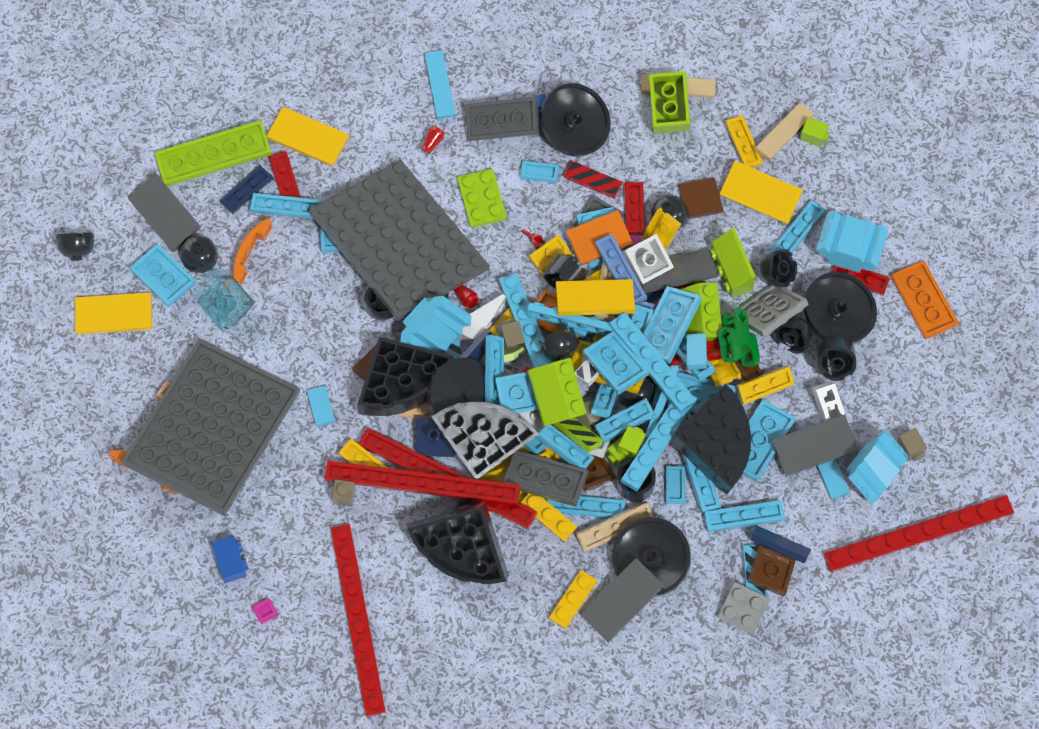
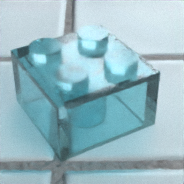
(226, 302)

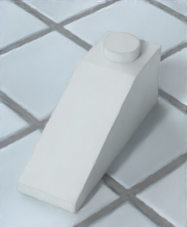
(482, 319)
(828, 400)

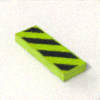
(580, 434)

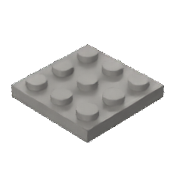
(772, 308)

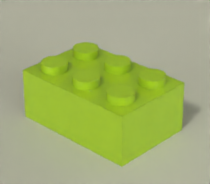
(669, 102)

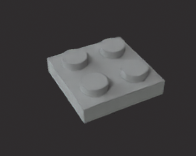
(744, 608)

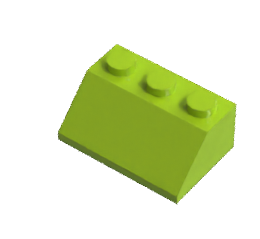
(732, 264)
(708, 315)
(556, 392)

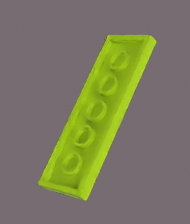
(213, 153)

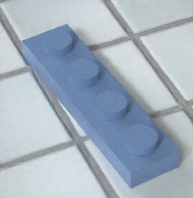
(618, 265)

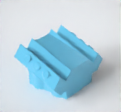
(851, 242)
(434, 324)
(877, 465)

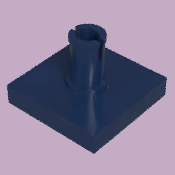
(430, 441)

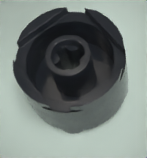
(564, 269)
(836, 358)
(644, 491)

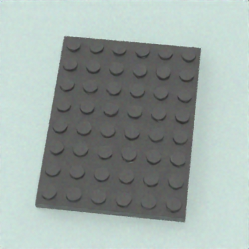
(399, 239)
(211, 427)

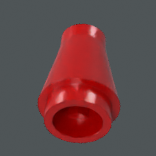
(432, 139)
(466, 296)

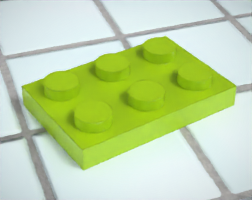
(481, 198)

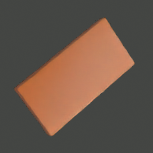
(924, 299)

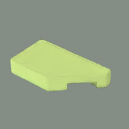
(513, 353)

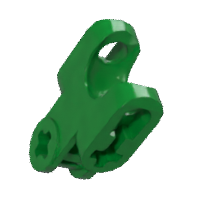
(738, 338)

